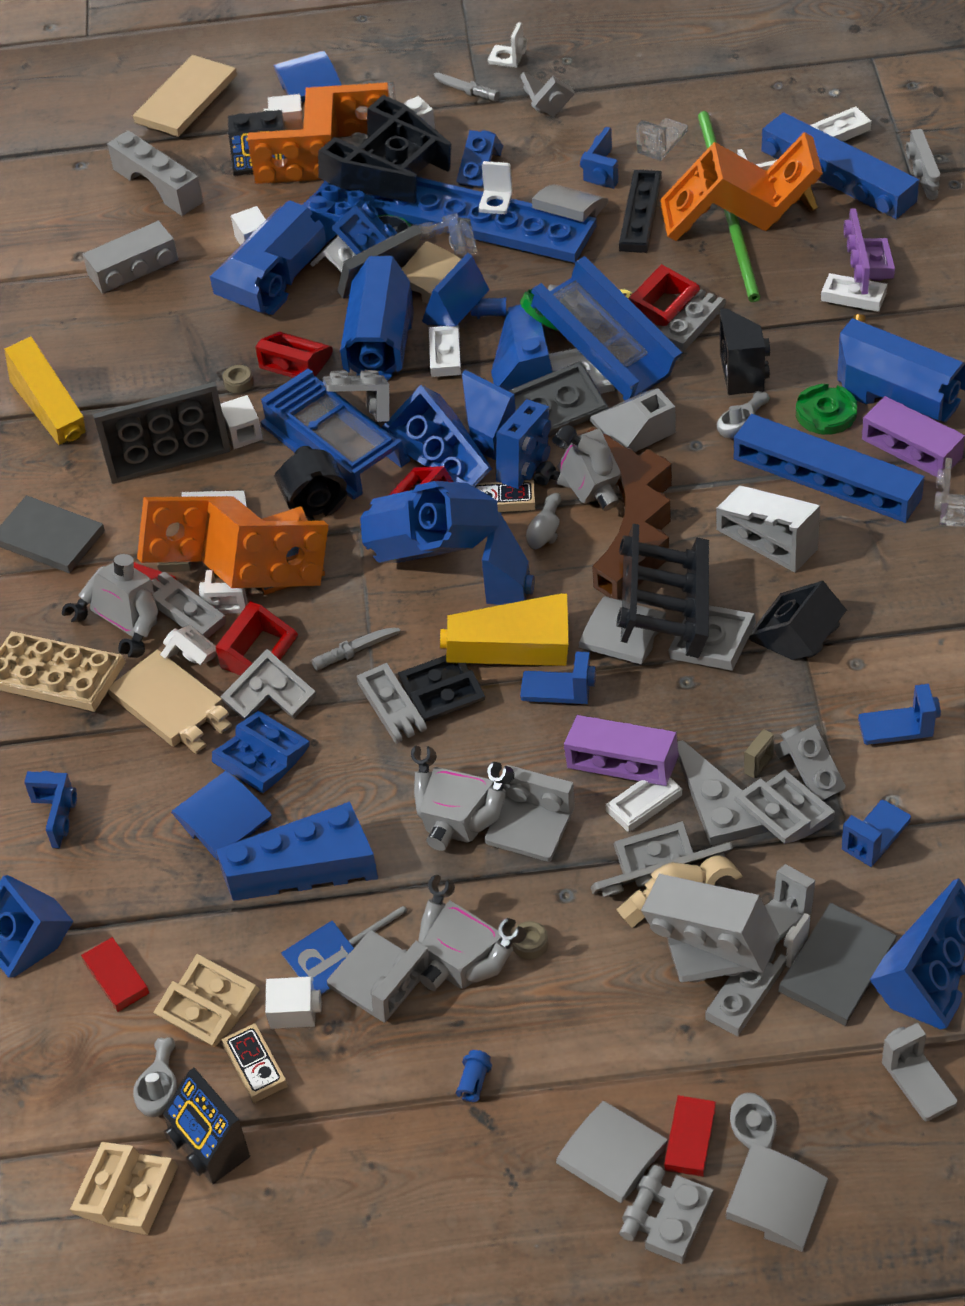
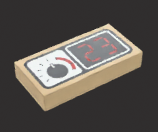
(511, 498)
(254, 1063)

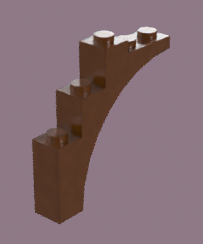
(641, 489)

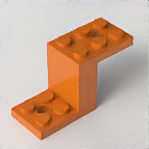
(327, 114)
(741, 186)
(232, 541)

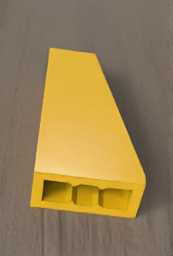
(43, 391)
(510, 633)

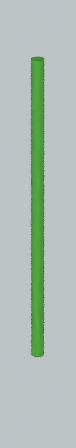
(733, 223)

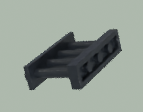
(693, 583)

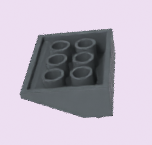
(162, 432)

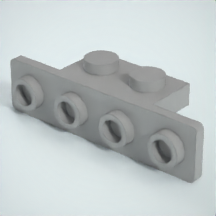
(649, 851)

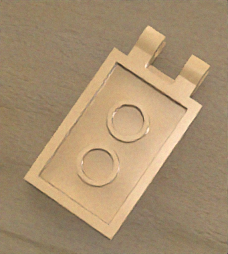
(170, 701)

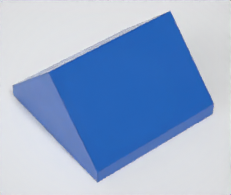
(456, 294)

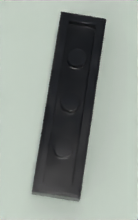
(640, 211)

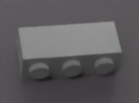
(130, 257)

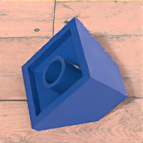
(486, 411)
(505, 568)
(29, 925)

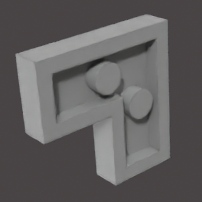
(265, 680)

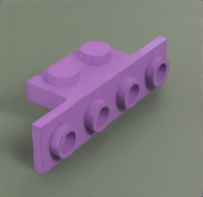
(869, 256)

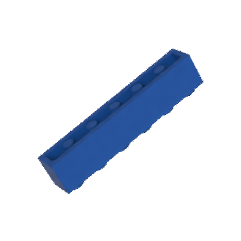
(846, 167)
(828, 467)

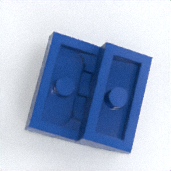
(306, 72)
(260, 751)
(221, 813)

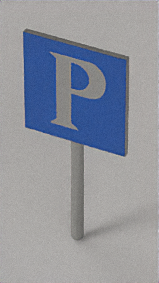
(326, 949)

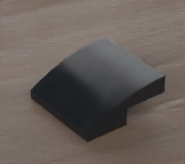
(440, 687)

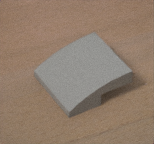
(568, 202)
(604, 636)
(785, 807)
(611, 1151)
(777, 1197)

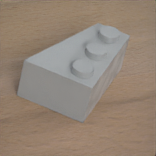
(771, 525)
(713, 920)

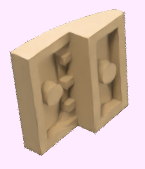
(428, 268)
(206, 1001)
(124, 1188)

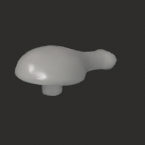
(735, 417)
(544, 525)
(157, 1083)
(753, 1120)

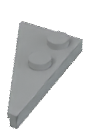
(714, 799)

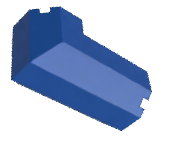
(270, 259)
(377, 318)
(884, 364)
(428, 521)

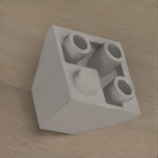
(638, 420)

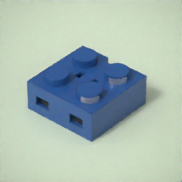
(522, 444)

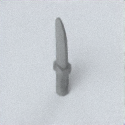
(470, 88)
(347, 650)

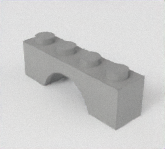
(175, 183)

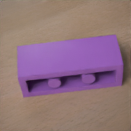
(912, 436)
(621, 750)

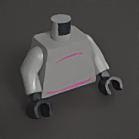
(584, 467)
(123, 599)
(455, 802)
(461, 944)

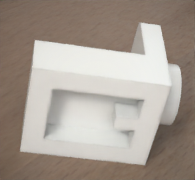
(221, 596)
(193, 645)

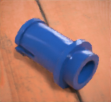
(489, 307)
(476, 1066)

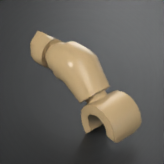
(707, 873)

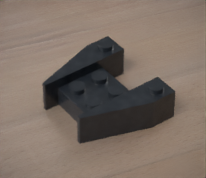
(391, 156)

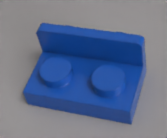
(362, 228)

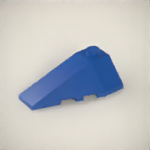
(521, 351)
(437, 437)
(926, 963)

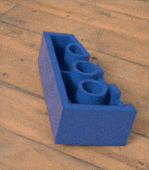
(299, 855)

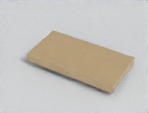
(185, 95)
(57, 671)

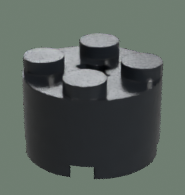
(312, 482)

